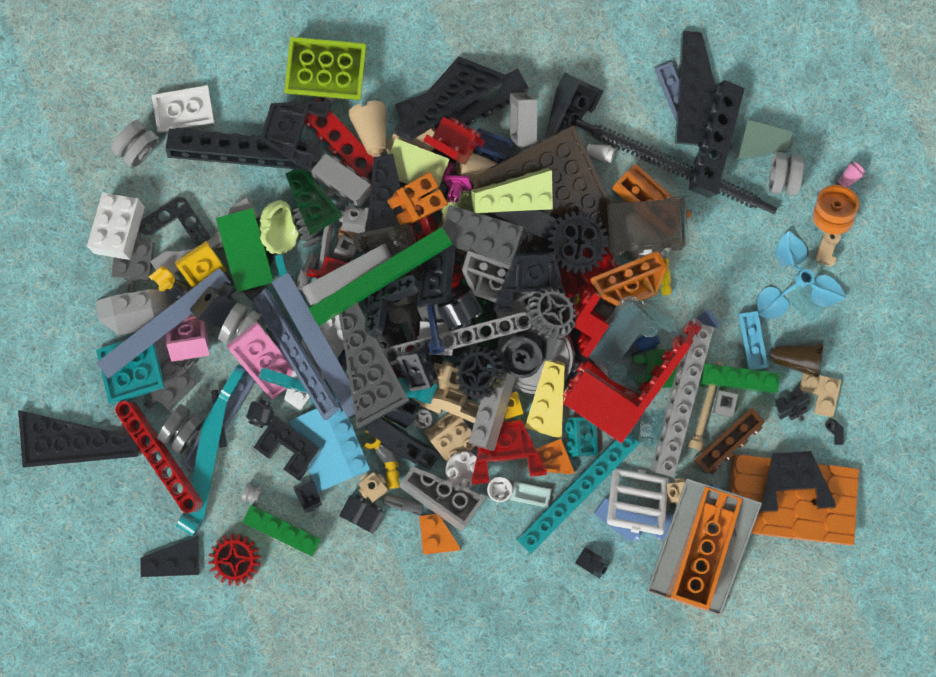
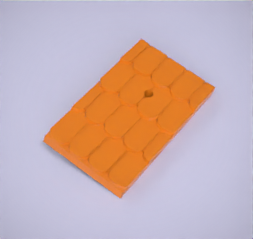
(797, 509)

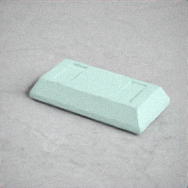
(530, 494)

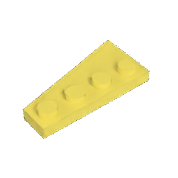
(547, 405)

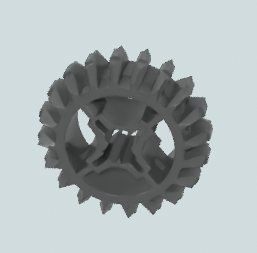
(547, 321)

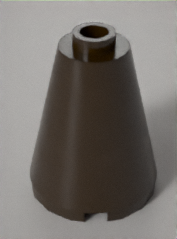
(800, 356)

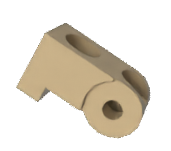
(826, 248)

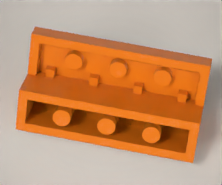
(639, 186)

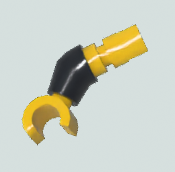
(168, 283)

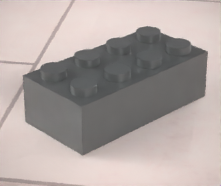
(483, 234)

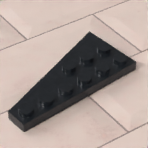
(694, 89)
(454, 90)
(383, 186)
(63, 442)

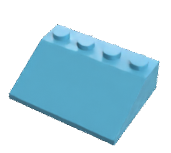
(341, 450)

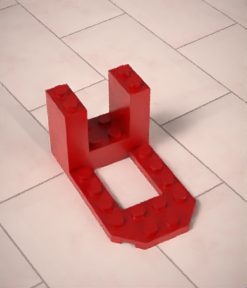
(615, 406)

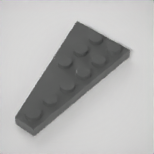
(370, 374)

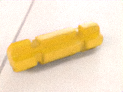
(666, 281)

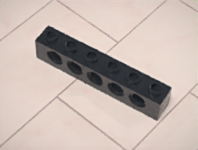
(732, 96)

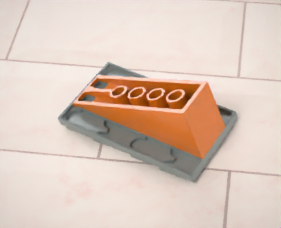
(703, 547)

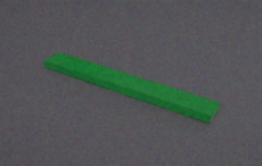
(380, 276)

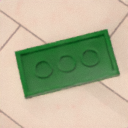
(244, 250)

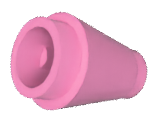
(851, 174)

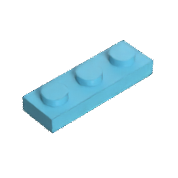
(752, 340)

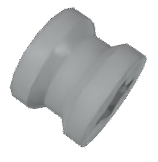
(424, 417)
(251, 494)

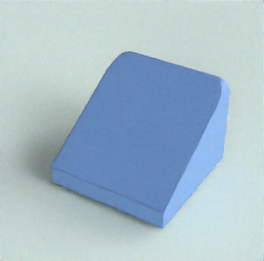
(708, 319)

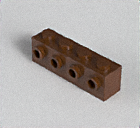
(728, 441)

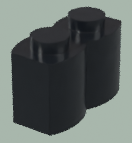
(361, 513)

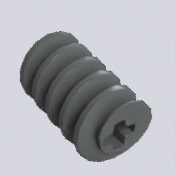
(313, 239)

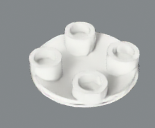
(461, 468)

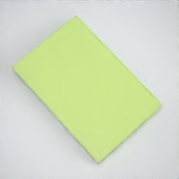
(415, 162)

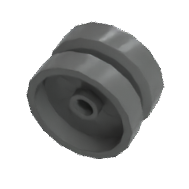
(180, 429)

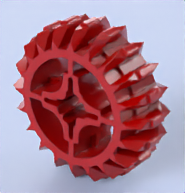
(235, 568)

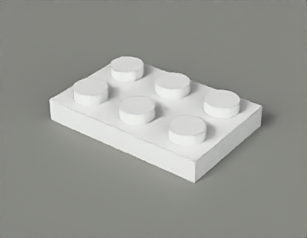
(183, 109)

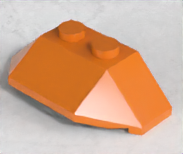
(635, 279)

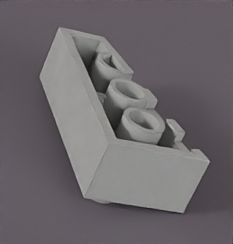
(443, 497)

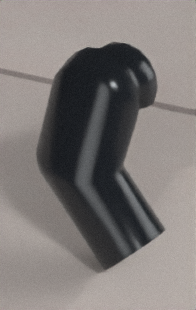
(837, 430)

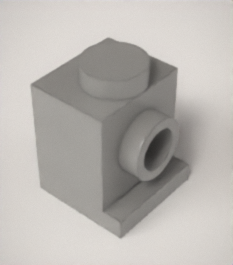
(354, 219)
(345, 249)
(728, 410)

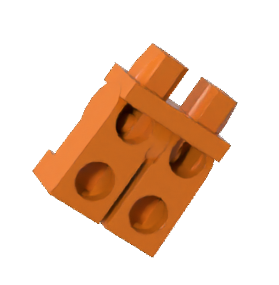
(411, 202)

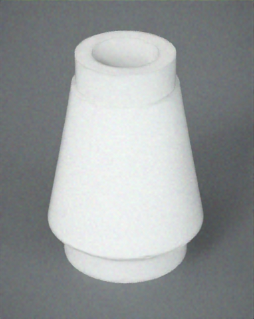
(603, 153)

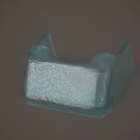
(625, 325)

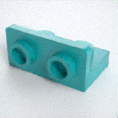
(581, 437)

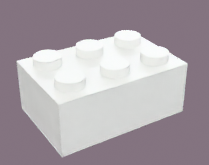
(115, 226)

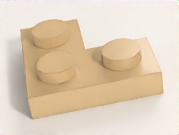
(826, 391)

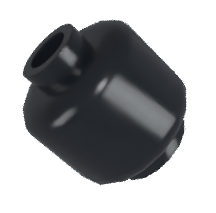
(260, 413)

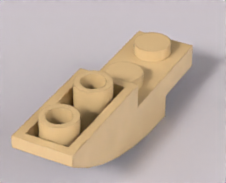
(454, 402)

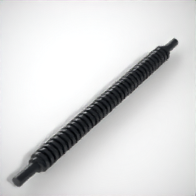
(596, 131)

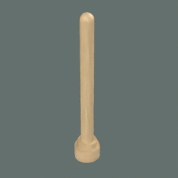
(697, 441)

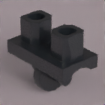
(795, 408)

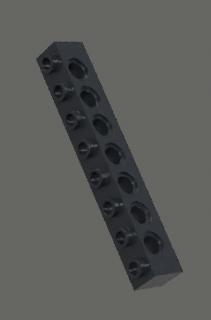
(233, 153)

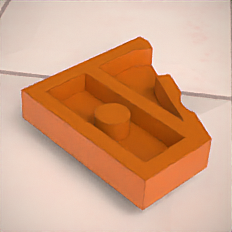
(555, 458)
(436, 535)

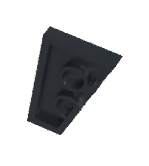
(173, 561)

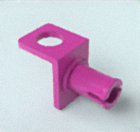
(456, 183)

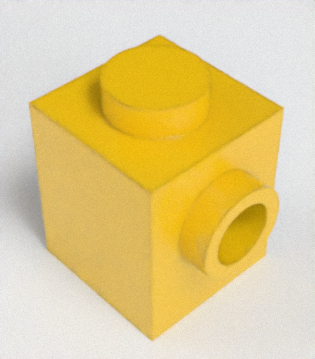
(514, 406)

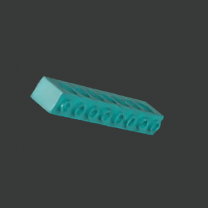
(576, 493)

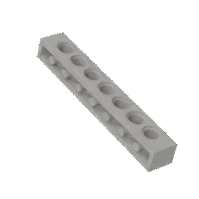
(681, 404)

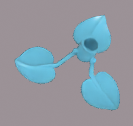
(825, 289)

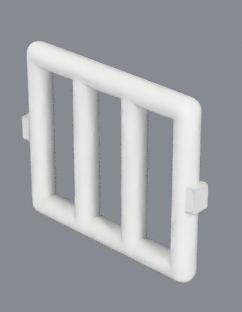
(614, 504)

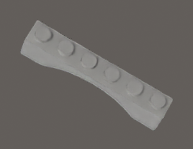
(169, 257)

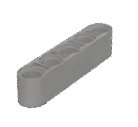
(346, 274)

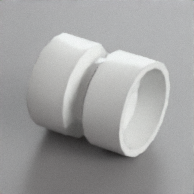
(499, 489)

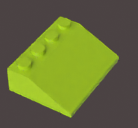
(325, 68)

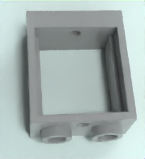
(523, 119)

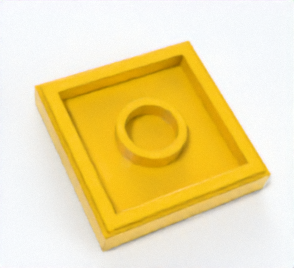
(199, 264)

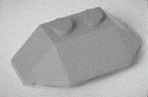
(487, 276)
(132, 310)

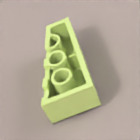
(522, 193)

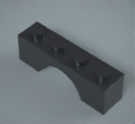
(514, 84)

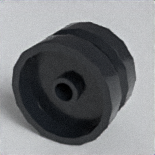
(523, 354)

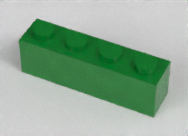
(740, 379)
(282, 530)

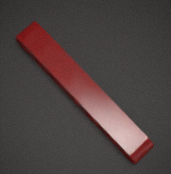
(150, 452)

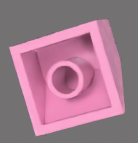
(188, 340)

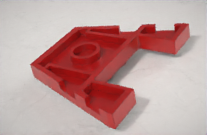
(511, 444)

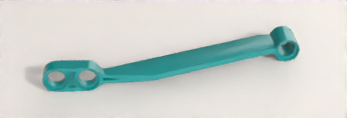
(289, 382)
(208, 451)

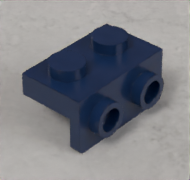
(495, 146)

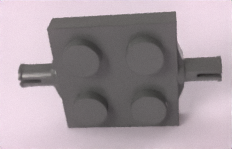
(138, 266)
(176, 382)

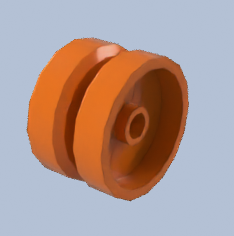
(835, 209)

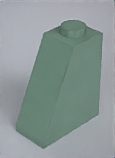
(763, 140)

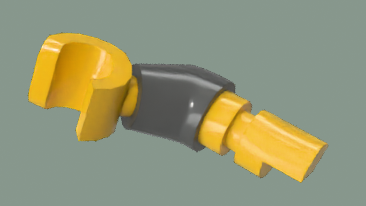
(389, 459)

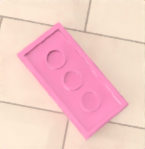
(257, 351)

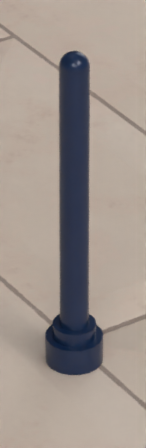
(436, 344)

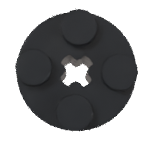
(460, 309)

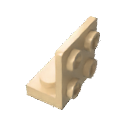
(450, 435)

